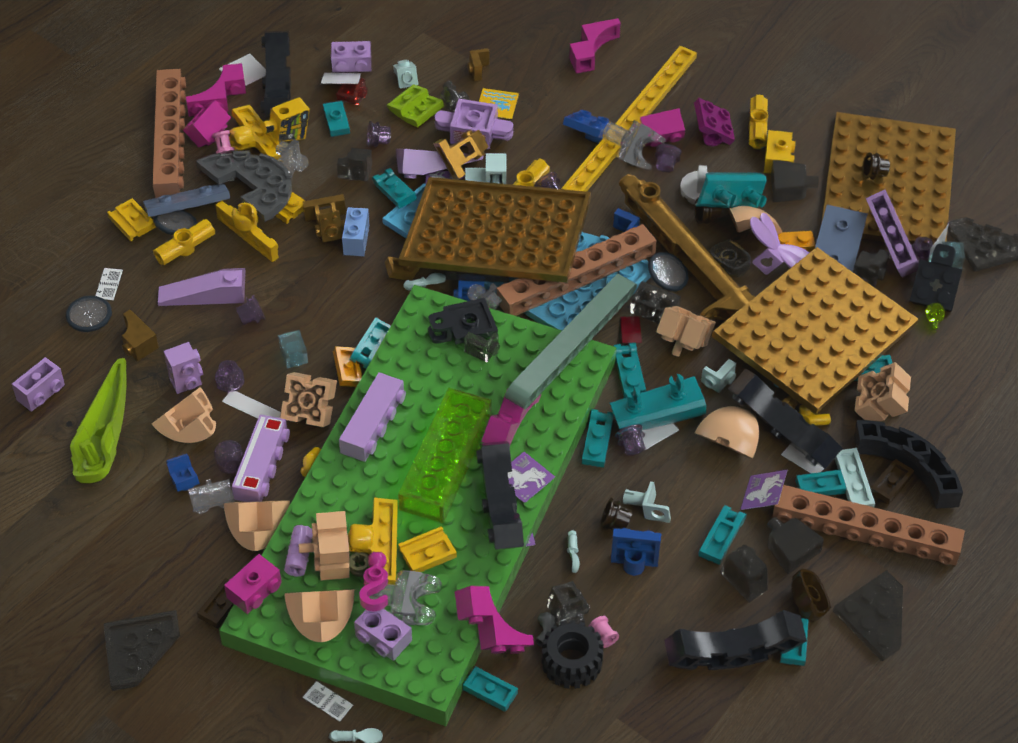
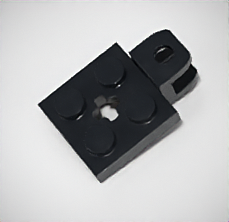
(942, 270)
(454, 322)

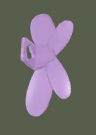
(767, 235)

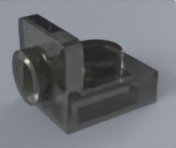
(480, 347)

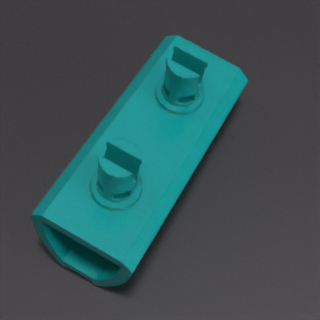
(733, 190)
(660, 405)

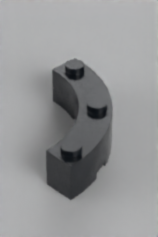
(278, 75)
(784, 420)
(916, 453)
(500, 496)
(735, 646)

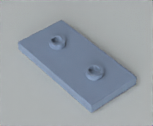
(185, 200)
(841, 234)

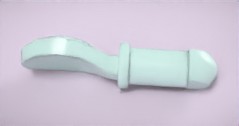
(433, 278)
(572, 550)
(367, 736)

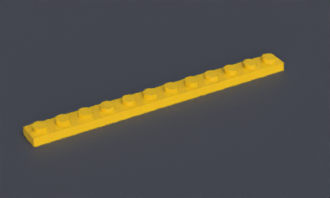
(643, 105)

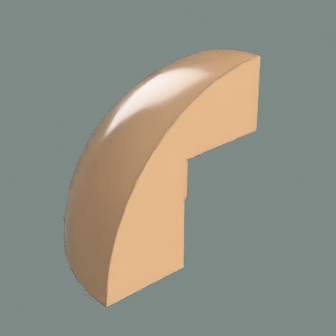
(742, 214)
(188, 420)
(732, 428)
(254, 522)
(320, 613)

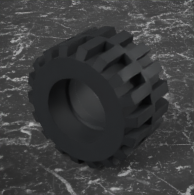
(572, 671)

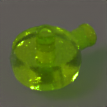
(935, 314)

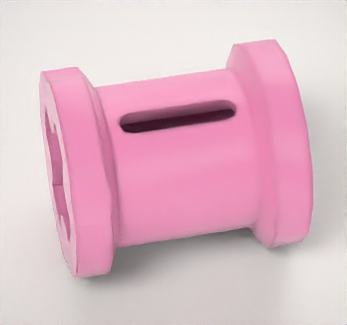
(223, 142)
(606, 633)

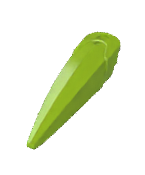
(99, 432)

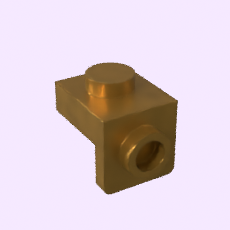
(478, 59)
(399, 272)

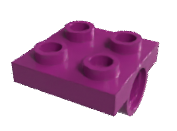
(713, 123)

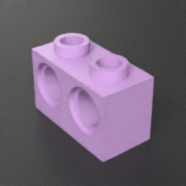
(386, 627)

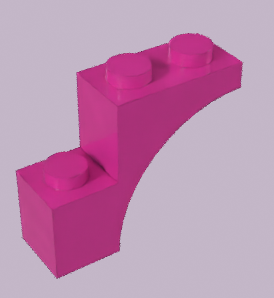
(592, 37)
(230, 83)
(505, 423)
(476, 607)

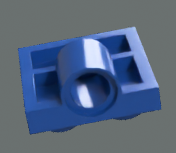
(585, 122)
(635, 545)

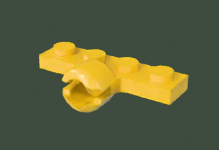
(250, 133)
(245, 225)
(379, 536)

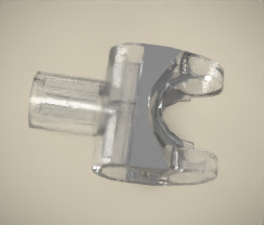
(632, 142)
(404, 596)

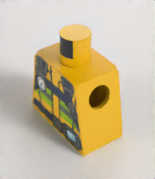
(288, 121)

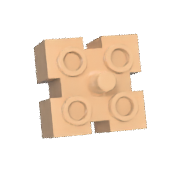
(686, 328)
(883, 393)
(308, 399)
(329, 545)

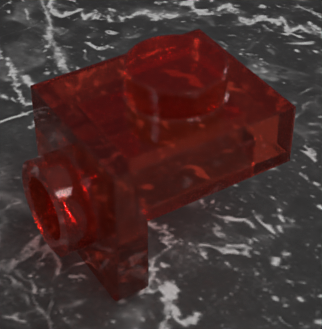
(353, 92)

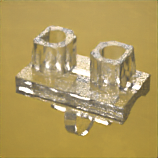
(291, 156)
(477, 292)
(211, 495)

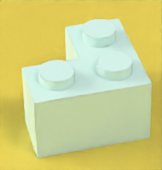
(493, 173)

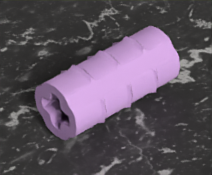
(296, 561)

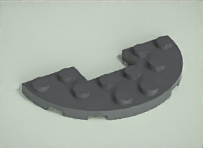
(261, 173)

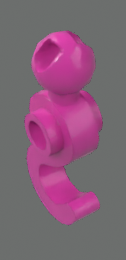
(374, 581)

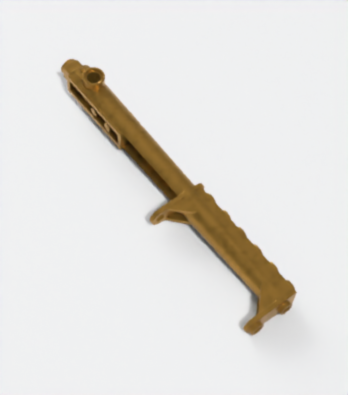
(671, 232)

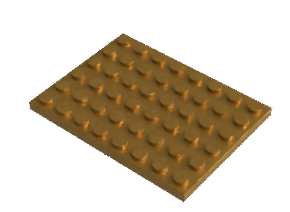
(917, 176)
(496, 229)
(815, 329)

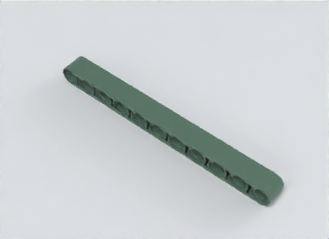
(570, 342)

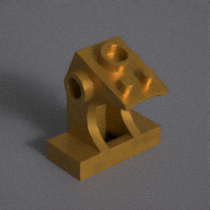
(453, 156)
(328, 220)

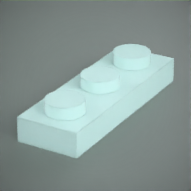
(855, 478)

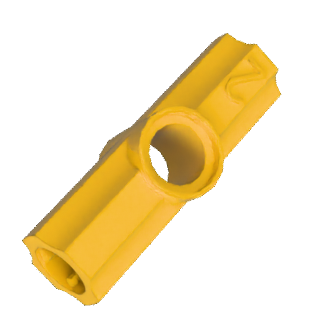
(758, 122)
(533, 173)
(184, 242)

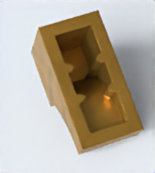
(139, 338)

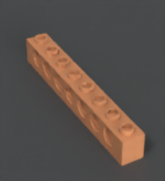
(168, 132)
(587, 267)
(879, 525)

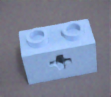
(355, 231)

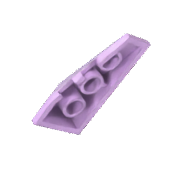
(420, 162)
(217, 287)

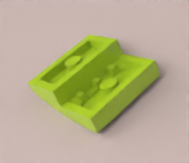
(415, 105)

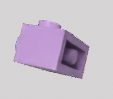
(351, 56)
(183, 367)
(38, 384)

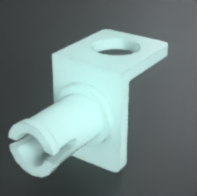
(647, 500)

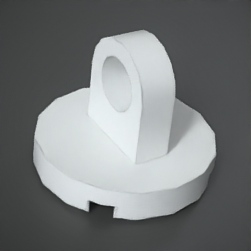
(692, 183)

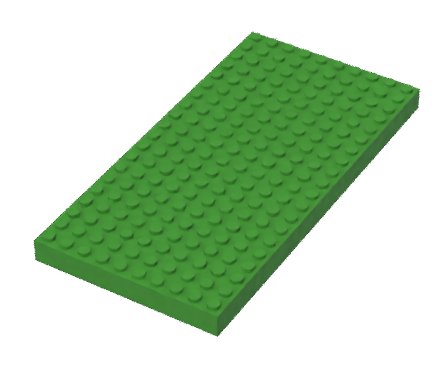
(441, 655)

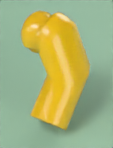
(816, 419)
(308, 460)

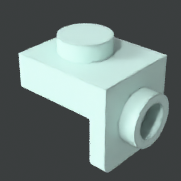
(405, 73)
(721, 378)

